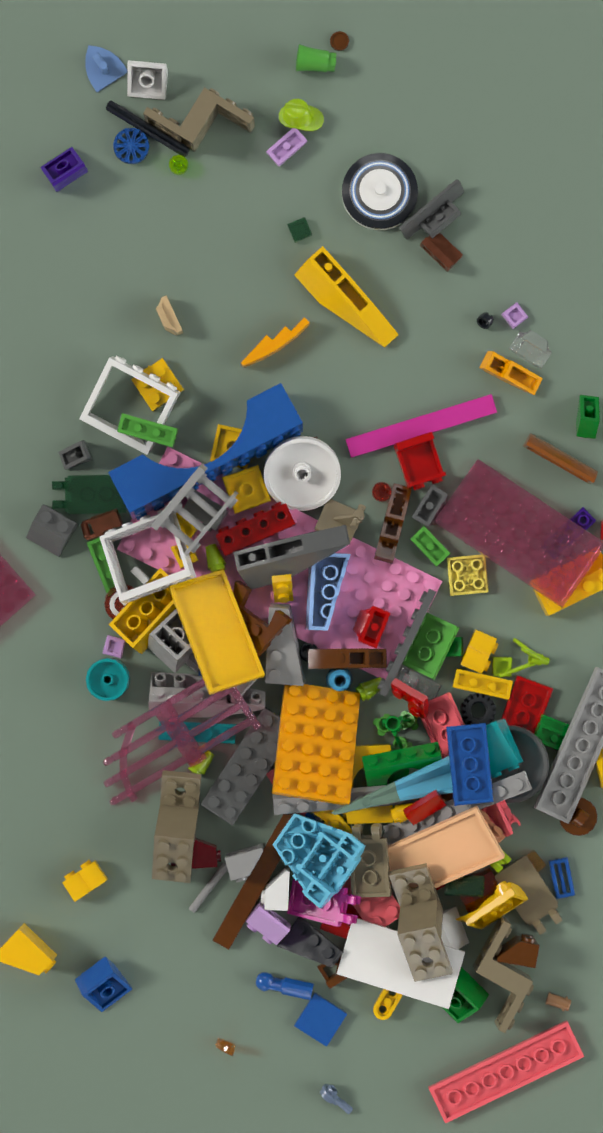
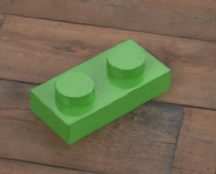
(430, 546)

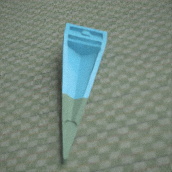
(415, 785)

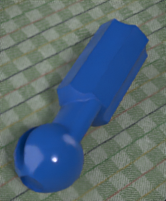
(286, 986)

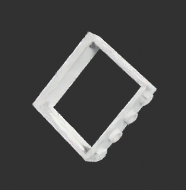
(137, 372)
(131, 528)

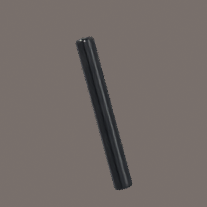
(147, 128)

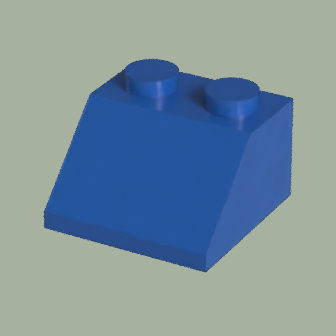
(102, 984)

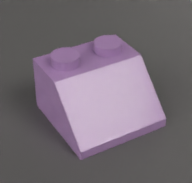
(268, 923)

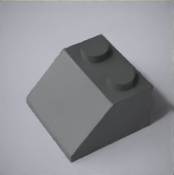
(202, 515)
(51, 530)

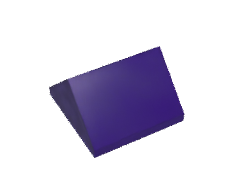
(64, 169)

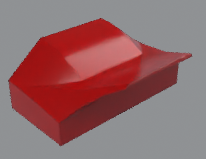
(371, 625)

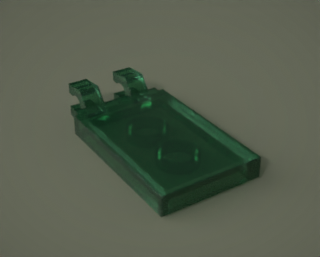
(88, 495)

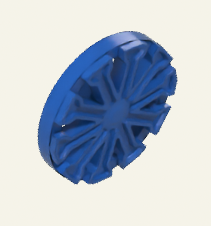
(131, 146)

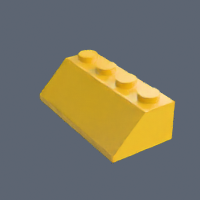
(588, 586)
(143, 616)

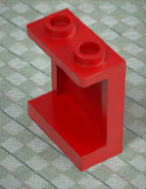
(419, 461)

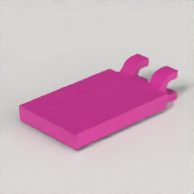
(332, 913)

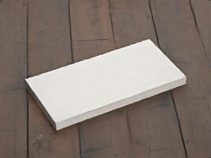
(377, 958)

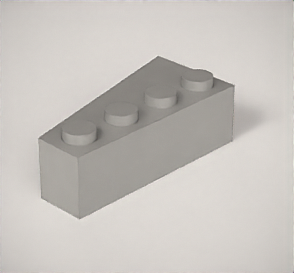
(283, 655)

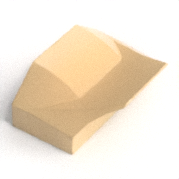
(168, 317)

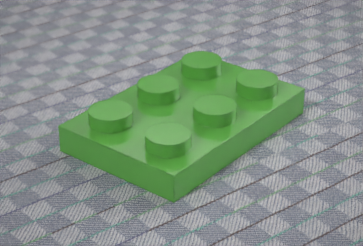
(430, 646)

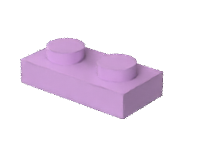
(286, 146)

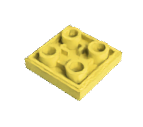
(467, 575)

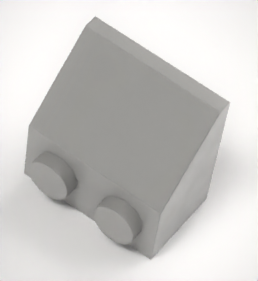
(242, 862)

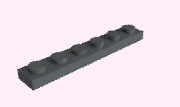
(402, 649)

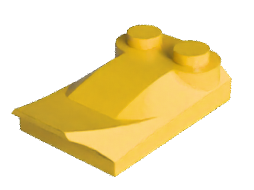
(505, 899)

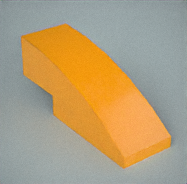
(510, 372)

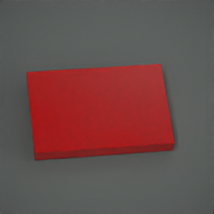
(526, 703)

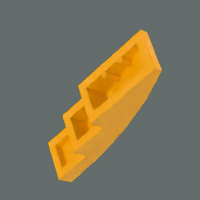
(268, 346)

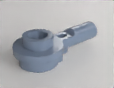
(329, 1094)

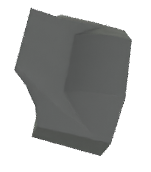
(430, 506)

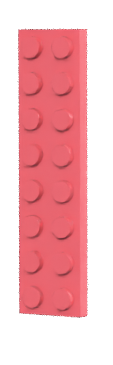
(443, 714)
(506, 1071)

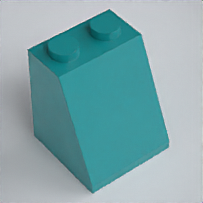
(501, 748)

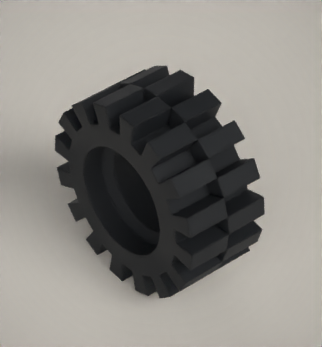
(478, 698)

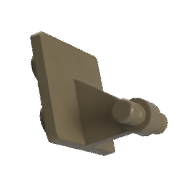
(338, 514)

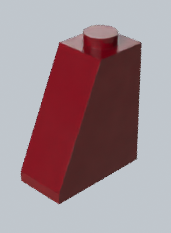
(204, 855)

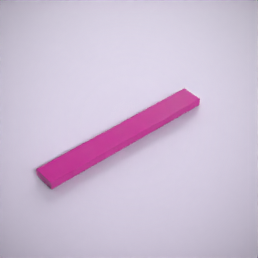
(420, 425)

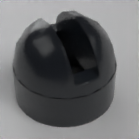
(481, 320)

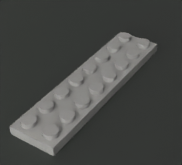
(576, 755)

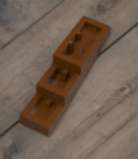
(393, 523)

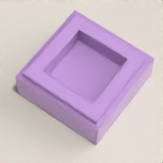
(514, 315)
(114, 646)

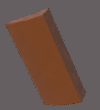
(560, 459)

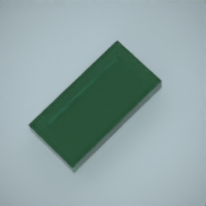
(466, 886)

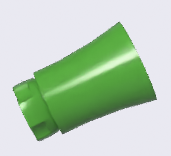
(315, 59)

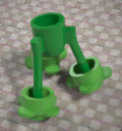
(394, 725)

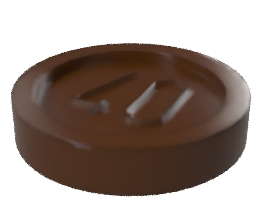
(339, 41)

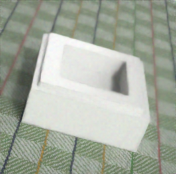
(140, 575)

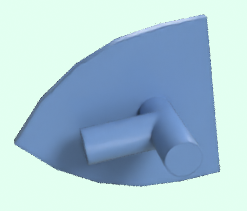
(103, 67)

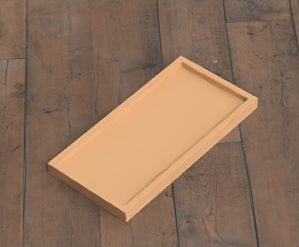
(448, 848)

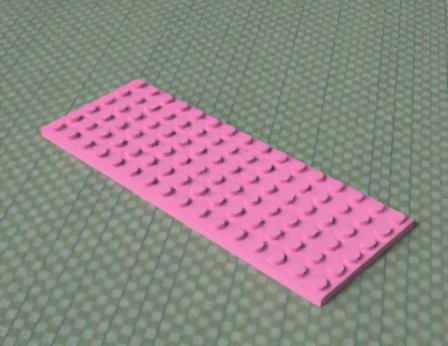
(365, 583)

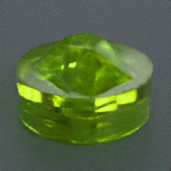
(178, 165)

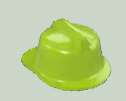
(301, 116)

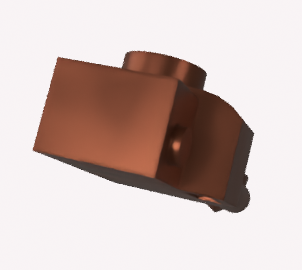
(101, 523)

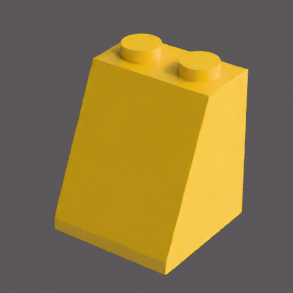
(27, 952)

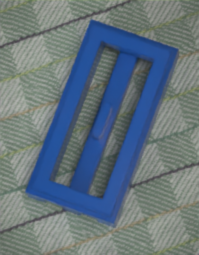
(558, 861)

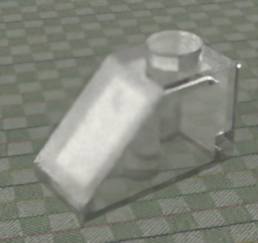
(419, 683)

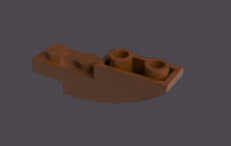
(347, 658)

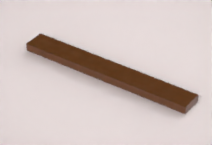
(251, 889)

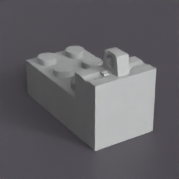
(170, 642)

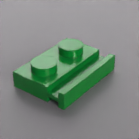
(551, 731)

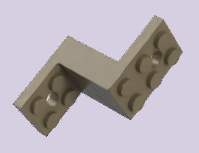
(200, 118)
(176, 826)
(420, 922)
(503, 974)

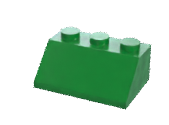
(467, 997)

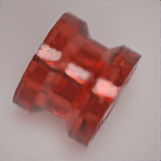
(383, 490)

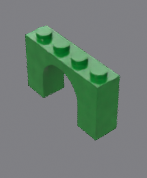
(382, 765)

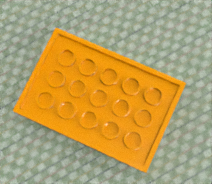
(316, 744)

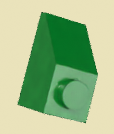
(587, 417)

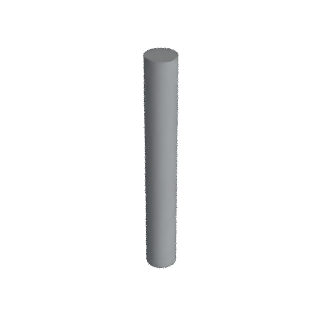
(208, 888)

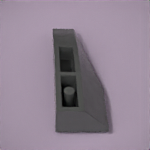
(288, 555)

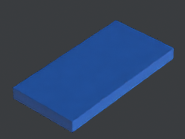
(469, 764)

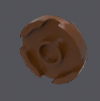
(583, 819)

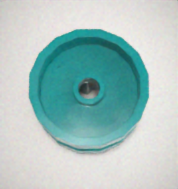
(119, 679)

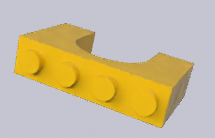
(377, 814)

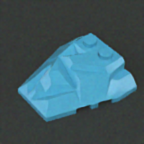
(318, 856)

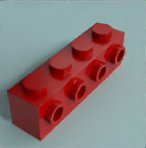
(255, 529)

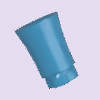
(333, 674)

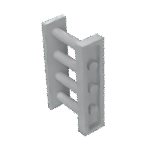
(188, 492)

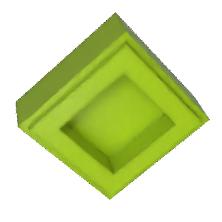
(501, 665)

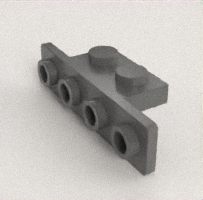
(435, 214)

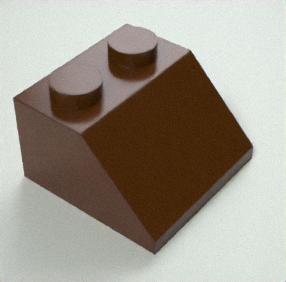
(519, 951)

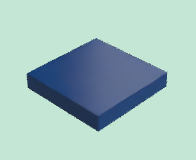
(320, 1019)

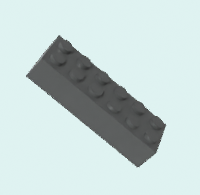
(245, 769)

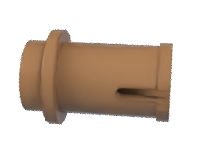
(558, 1001)

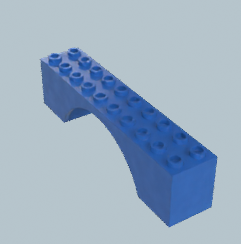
(150, 485)

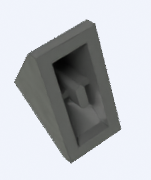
(75, 455)

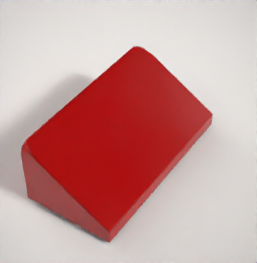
(424, 807)

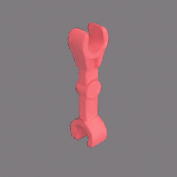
(507, 811)

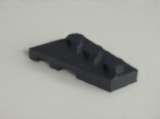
(310, 943)

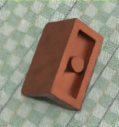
(441, 251)

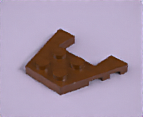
(259, 631)

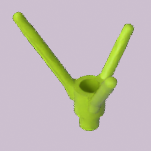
(533, 659)

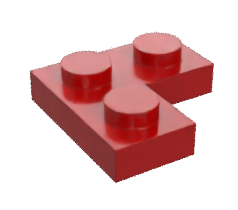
(416, 700)

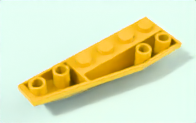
(343, 297)

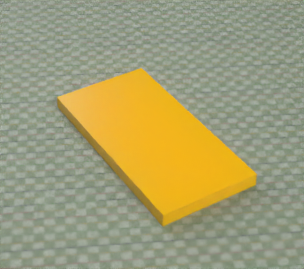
(216, 631)

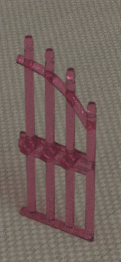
(178, 732)

